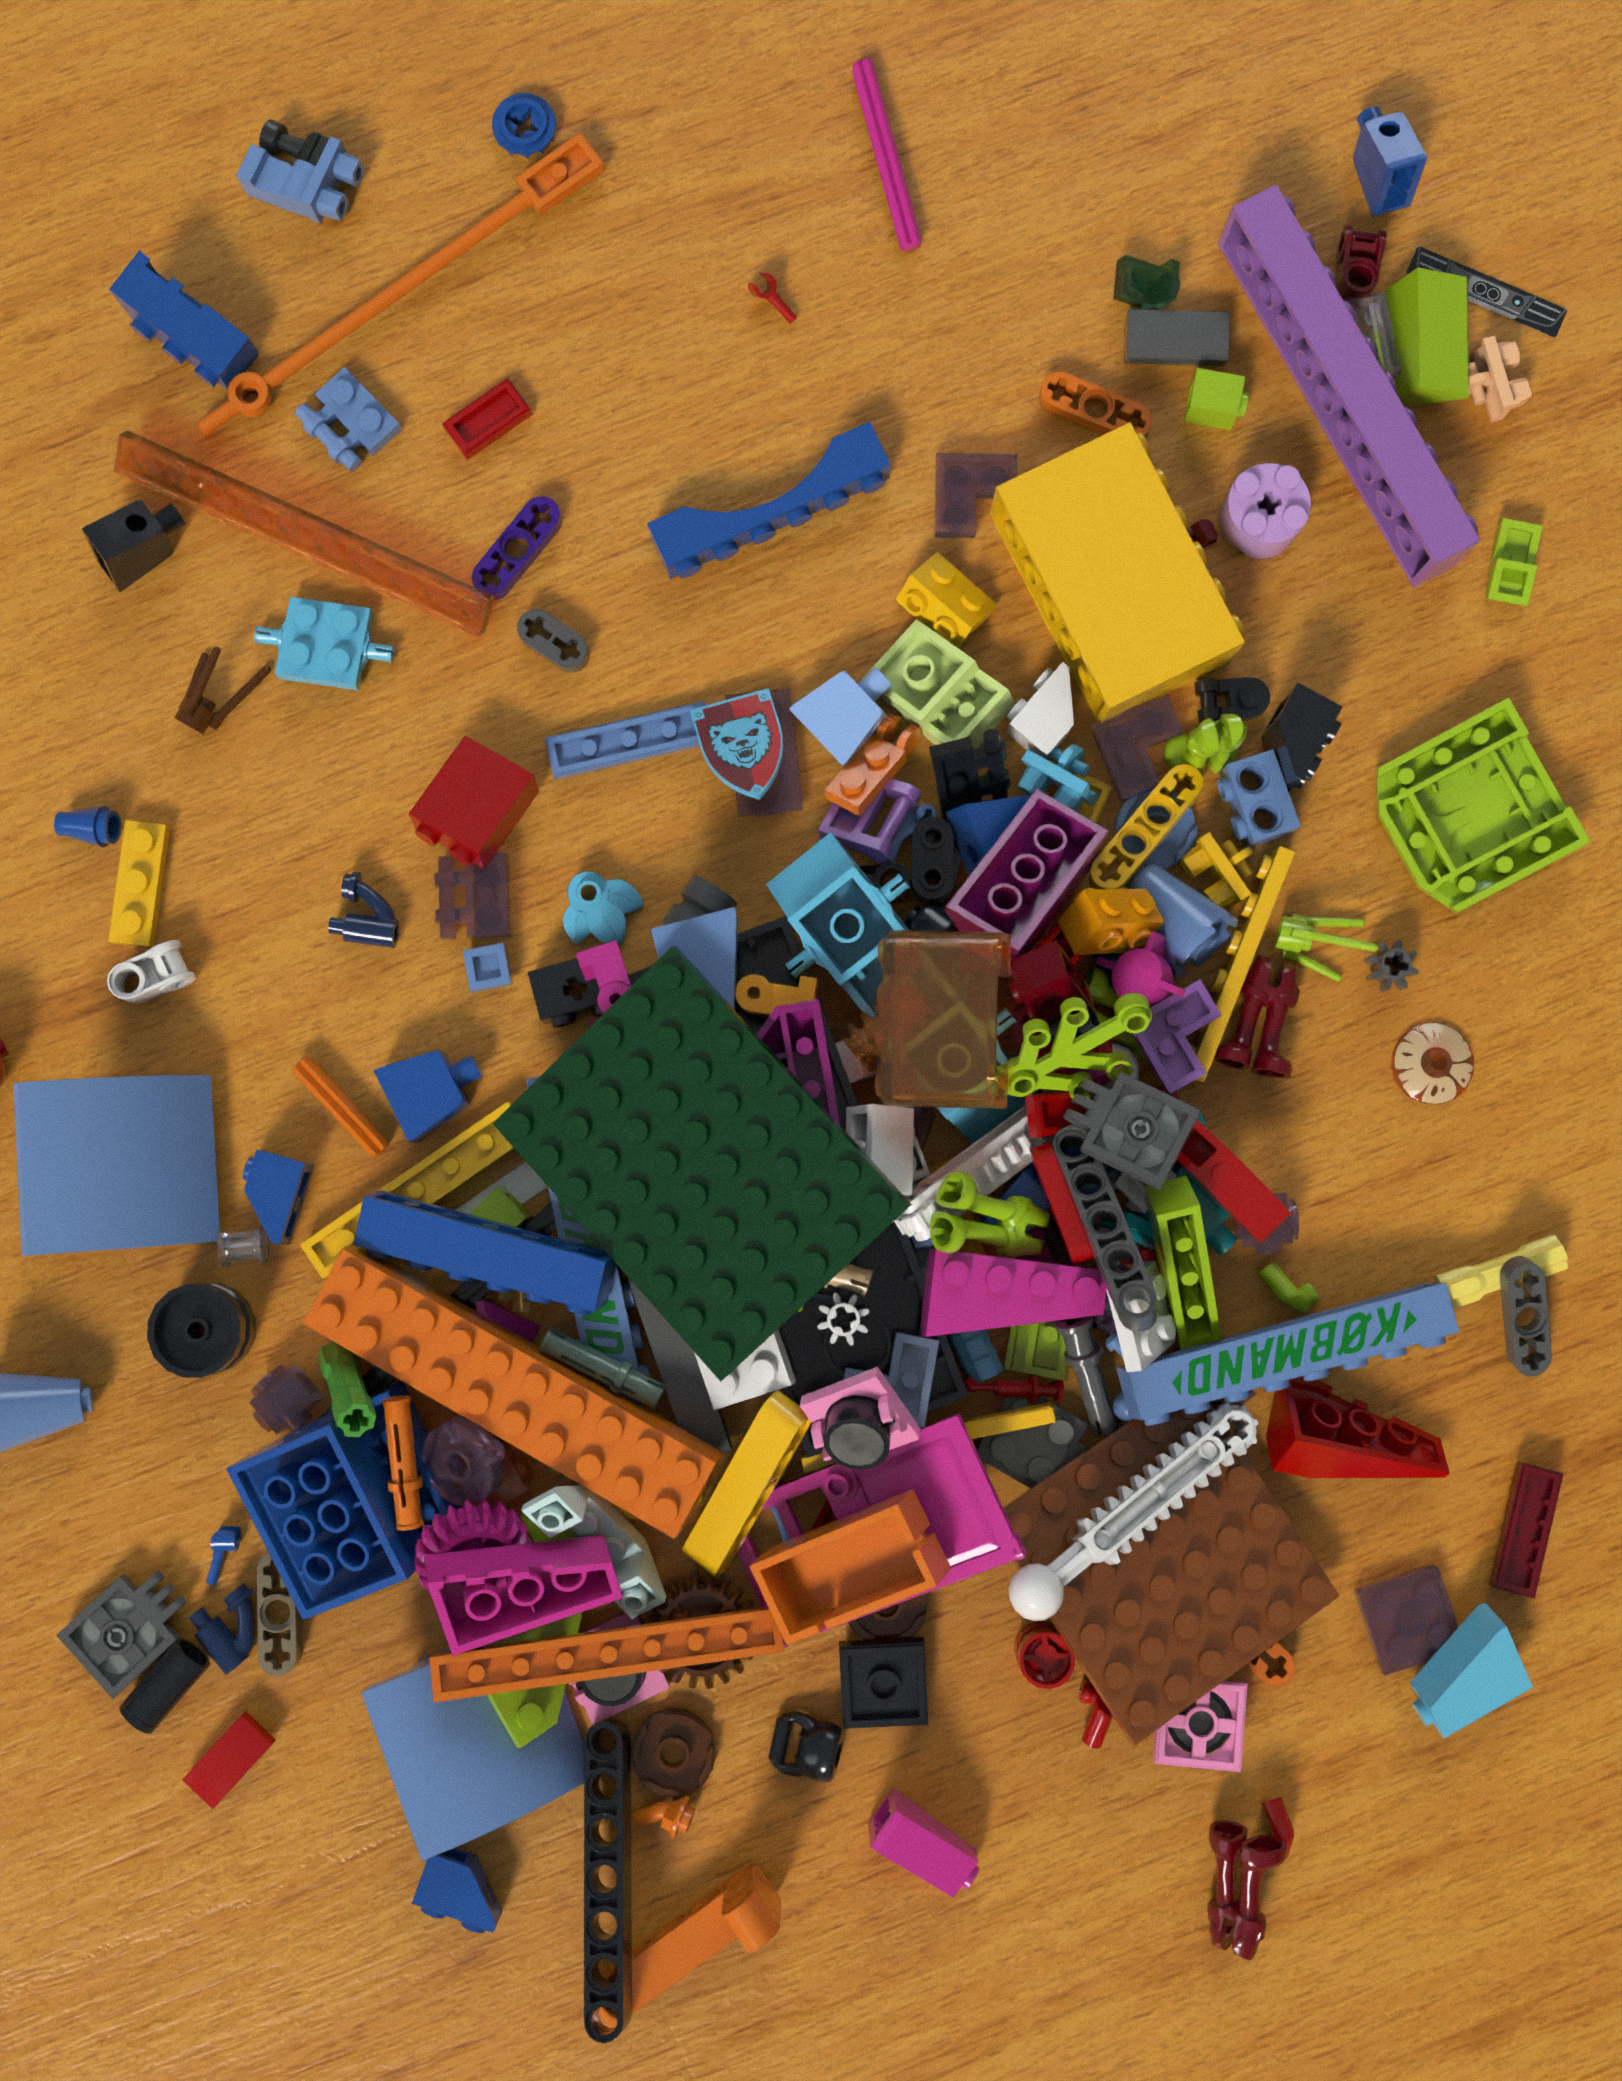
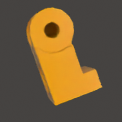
(760, 997)

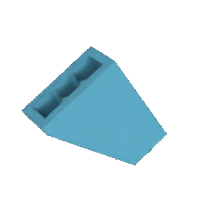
(1470, 1674)

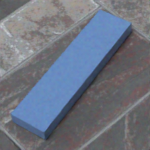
(622, 741)

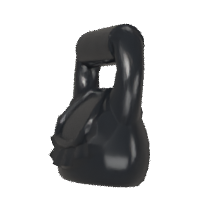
(817, 1748)

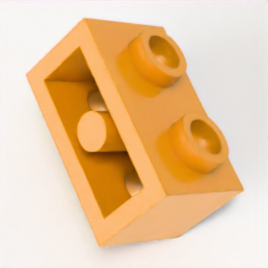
(1110, 920)

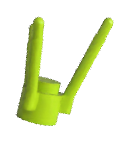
(1297, 935)

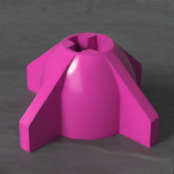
(1144, 971)

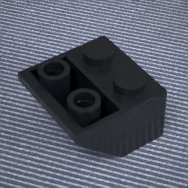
(1300, 731)

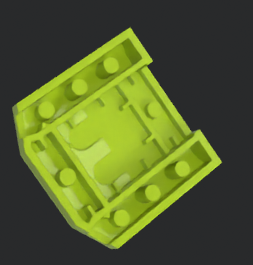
(1475, 809)

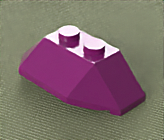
(799, 1041)

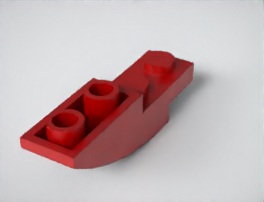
(1231, 1184)

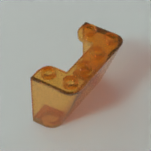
(941, 1019)

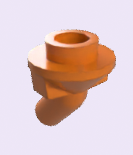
(674, 1815)

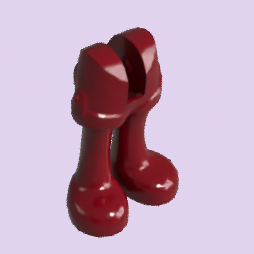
(1277, 1000)
(1233, 1919)

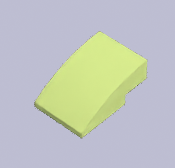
(941, 688)

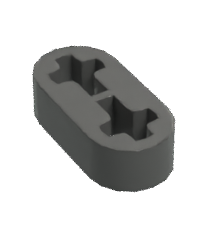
(558, 633)

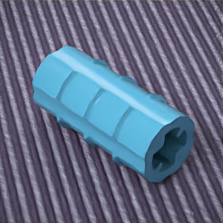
(976, 1354)

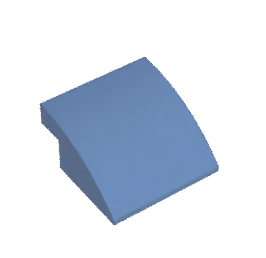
(115, 1163)
(459, 1764)

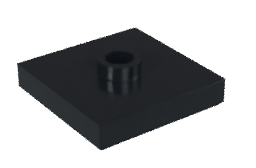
(883, 1682)

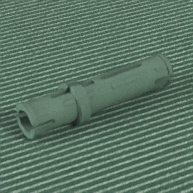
(594, 1363)

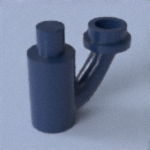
(364, 929)
(218, 1639)

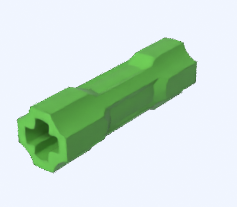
(350, 1403)

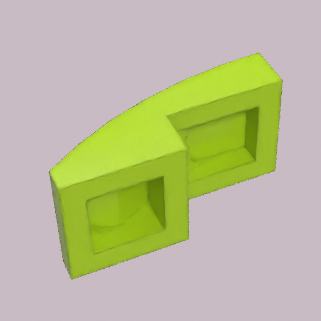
(1512, 562)

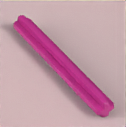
(886, 154)

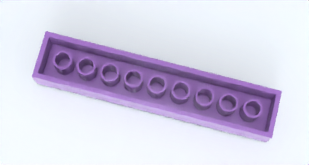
(1347, 386)

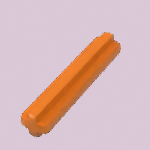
(341, 1106)

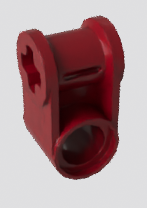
(1359, 261)

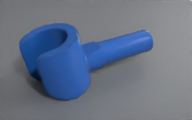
(225, 1539)

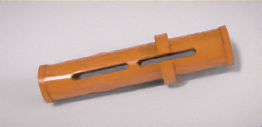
(404, 1477)

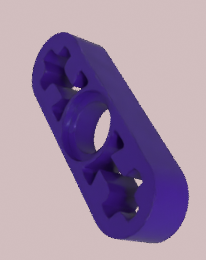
(543, 531)

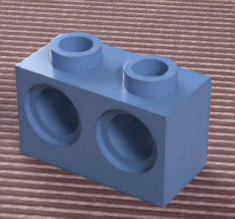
(1270, 797)

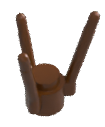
(197, 710)

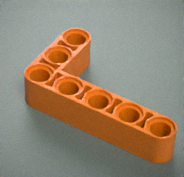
(739, 1907)

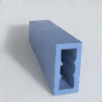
(709, 944)

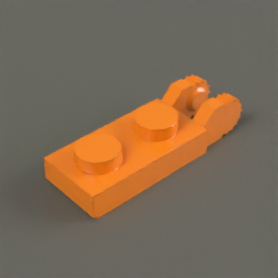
(873, 766)

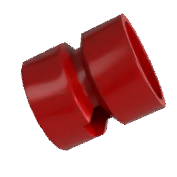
(1043, 1655)

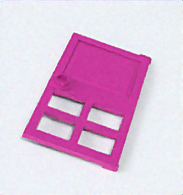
(948, 1484)

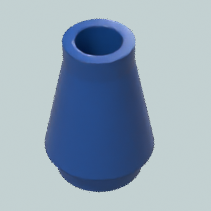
(91, 825)

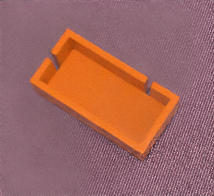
(851, 1566)

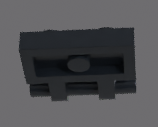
(956, 771)

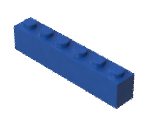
(485, 1251)

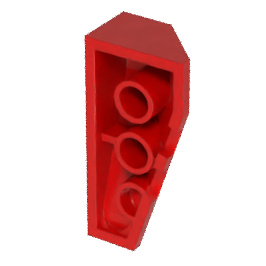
(1331, 1438)

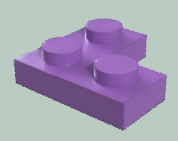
(1165, 1038)

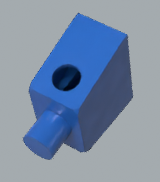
(1387, 160)
(980, 825)
(427, 1091)

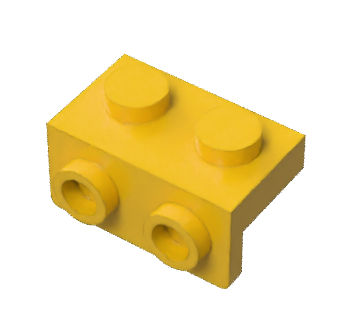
(945, 600)

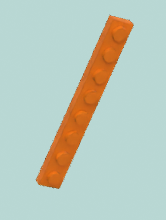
(604, 1654)

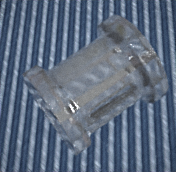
(243, 1246)

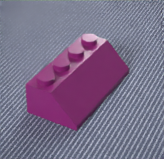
(1028, 873)

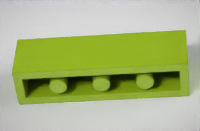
(1184, 1261)

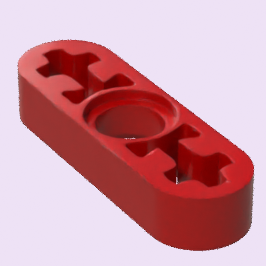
(1061, 1204)

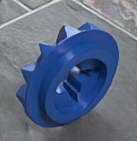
(517, 110)

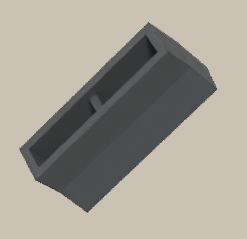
(1176, 337)

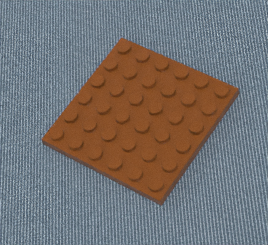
(1188, 1597)

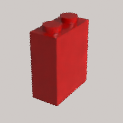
(473, 803)

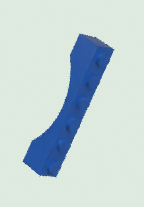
(695, 536)

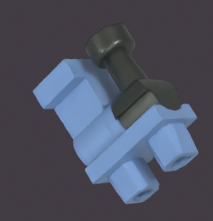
(312, 180)

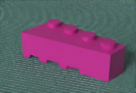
(996, 1292)
(517, 1587)

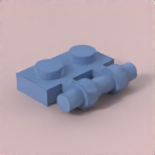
(357, 411)

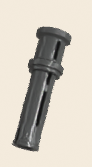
(1084, 1356)

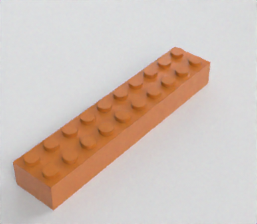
(514, 1389)

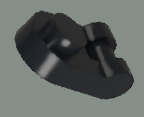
(1244, 697)

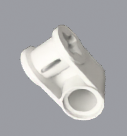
(159, 971)

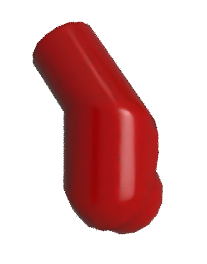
(1099, 1718)

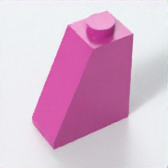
(922, 1844)

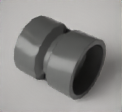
(698, 899)

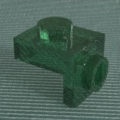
(1146, 283)

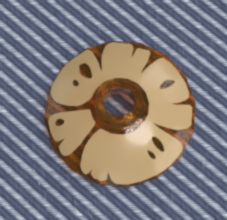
(1413, 1065)

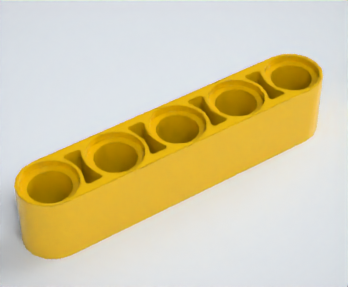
(747, 1483)

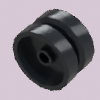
(176, 1335)

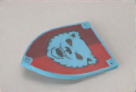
(741, 741)

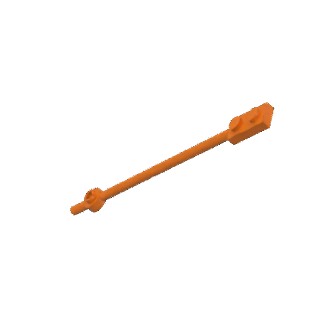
(540, 185)

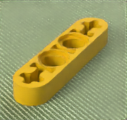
(1143, 828)

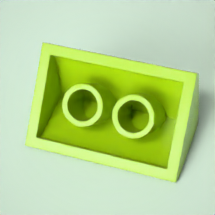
(1430, 336)

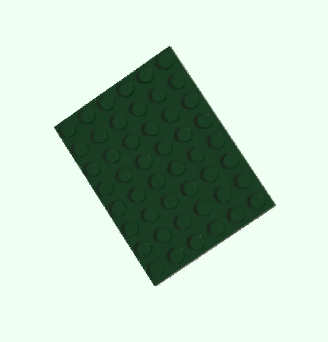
(700, 1163)

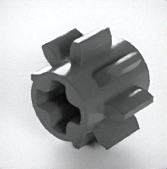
(1401, 960)

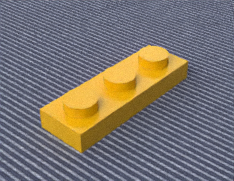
(139, 884)

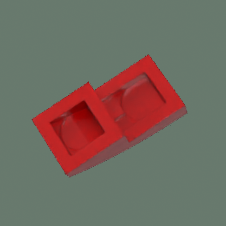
(229, 1760)

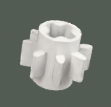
(854, 1323)

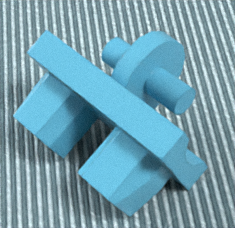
(1041, 773)

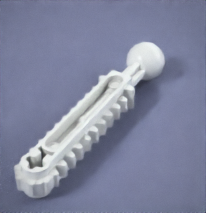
(988, 1160)
(1039, 1589)

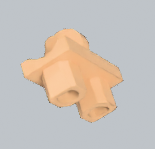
(1489, 379)

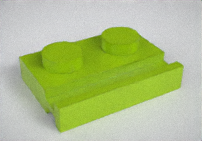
(1037, 1351)

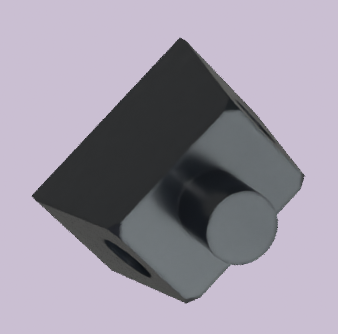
(132, 541)

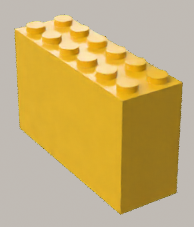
(1116, 573)

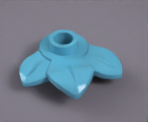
(602, 914)

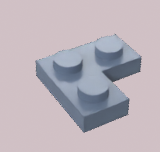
(910, 1372)

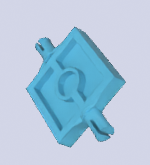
(324, 643)

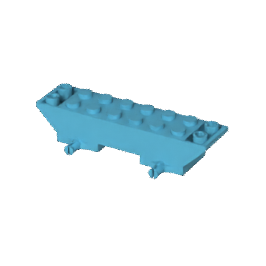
(841, 927)

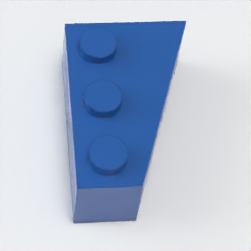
(182, 324)

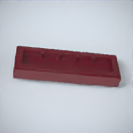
(1526, 1529)

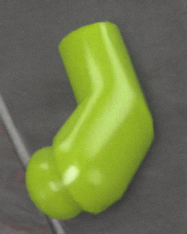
(1285, 1290)

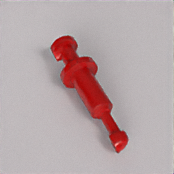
(1027, 1389)

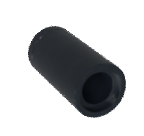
(164, 1686)

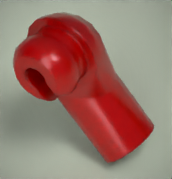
(1279, 1821)

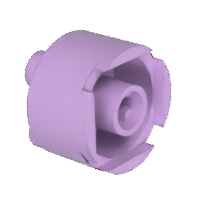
(1280, 493)

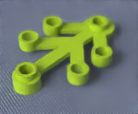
(1029, 1074)

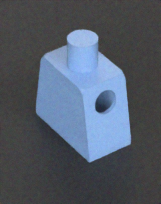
(843, 712)

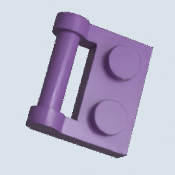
(853, 829)

